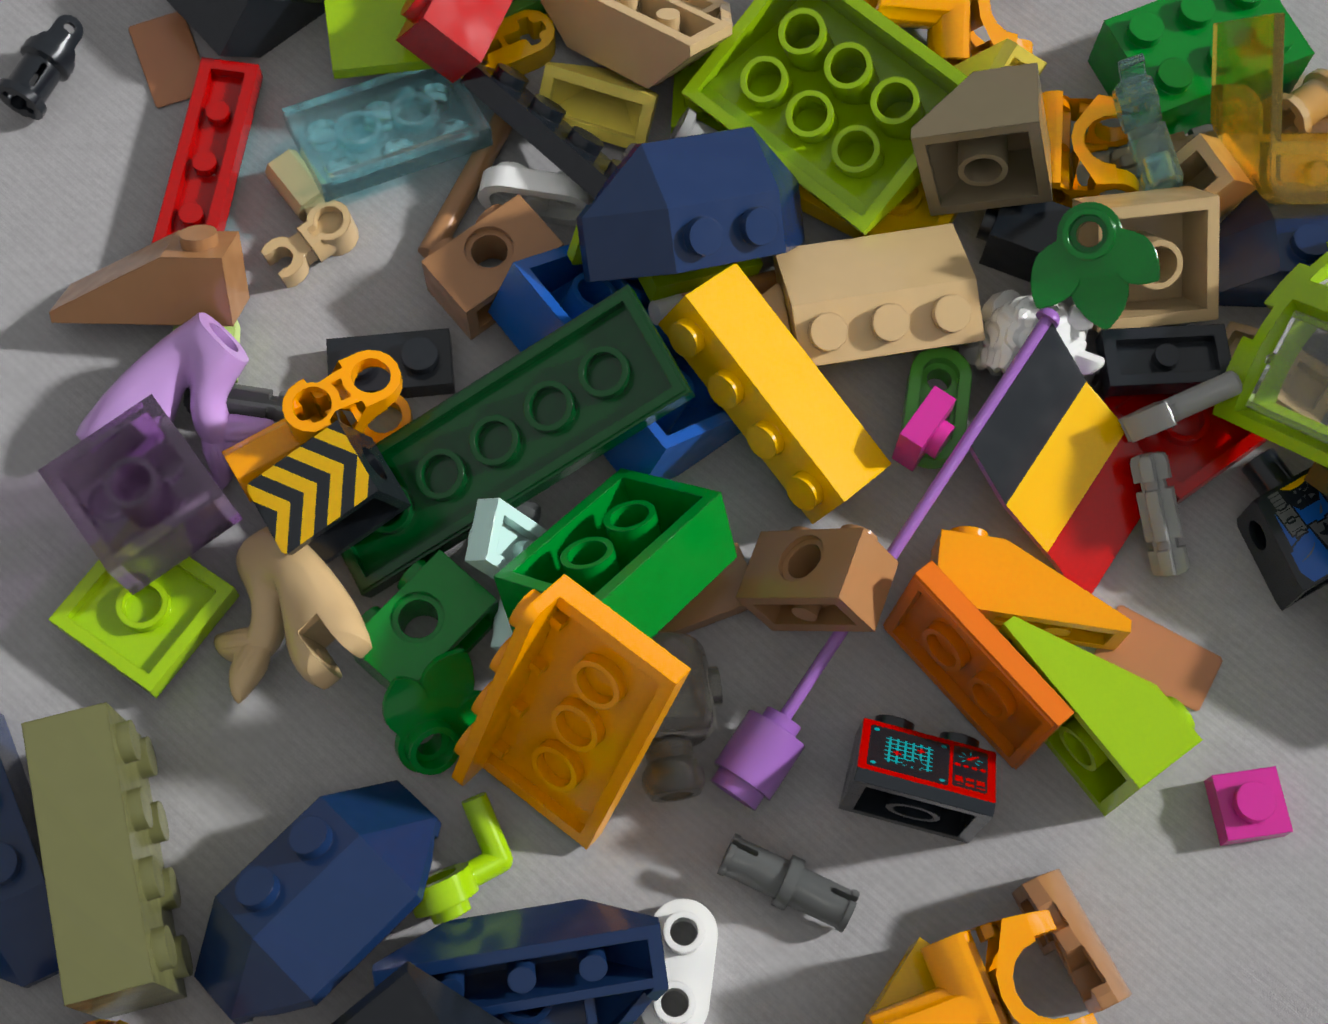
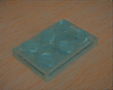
(385, 130)

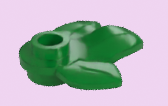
(1097, 274)
(435, 706)

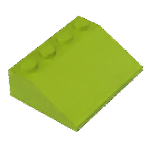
(829, 96)

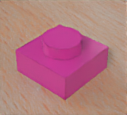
(926, 430)
(1248, 806)

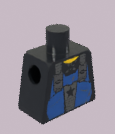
(1286, 529)

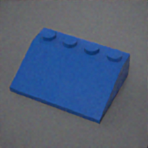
(549, 292)

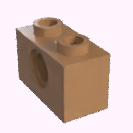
(453, 267)
(818, 579)

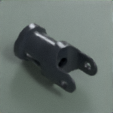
(51, 59)

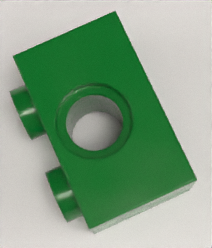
(434, 590)

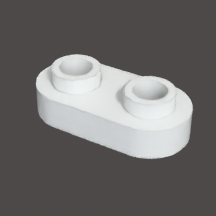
(548, 193)
(688, 966)

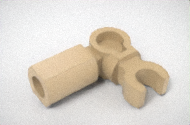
(325, 227)

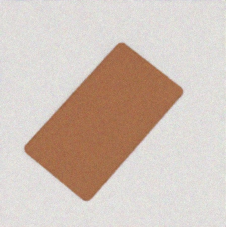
(167, 57)
(1165, 659)

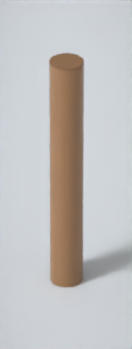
(465, 188)

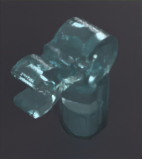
(1141, 119)

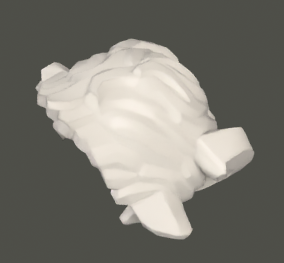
(1010, 321)

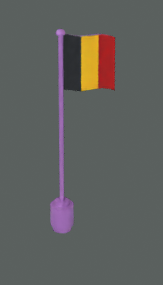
(1056, 470)

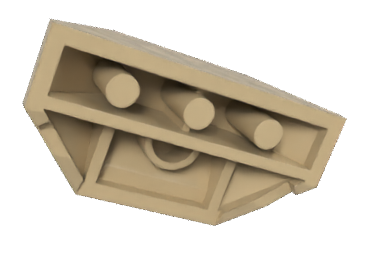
(642, 37)

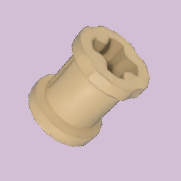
(1306, 104)

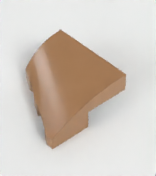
(1074, 940)

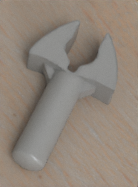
(1165, 413)

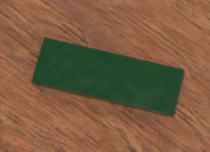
(521, 431)

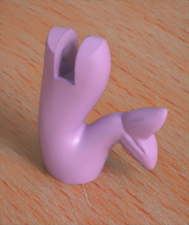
(194, 357)

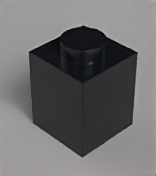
(1018, 236)

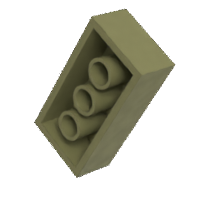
(105, 862)

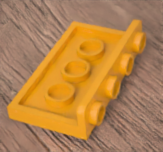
(569, 708)

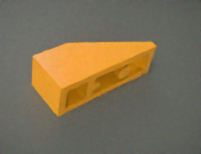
(1011, 583)

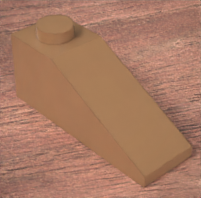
(163, 283)

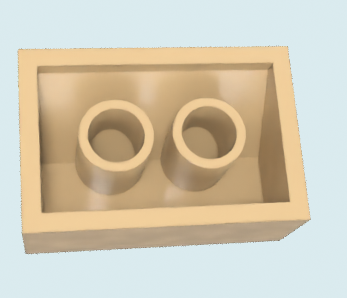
(880, 295)

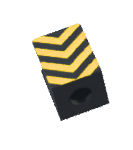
(328, 493)

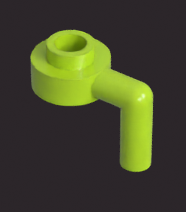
(451, 887)

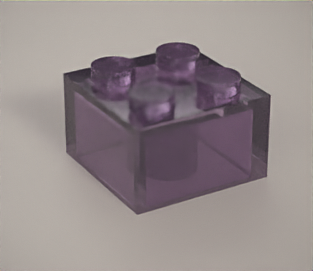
(140, 495)

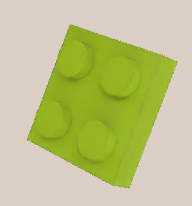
(146, 632)

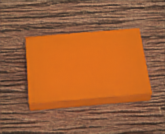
(975, 666)

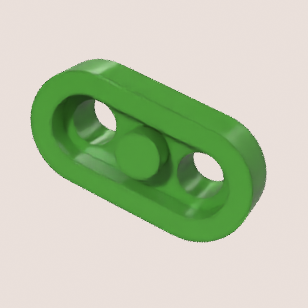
(957, 375)

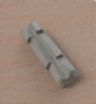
(1159, 514)

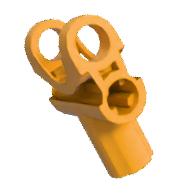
(949, 25)
(1087, 113)
(312, 408)
(969, 990)

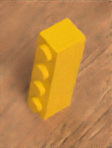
(773, 393)

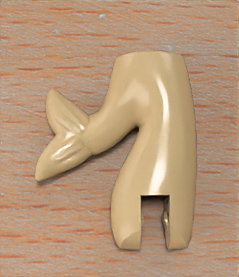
(291, 600)

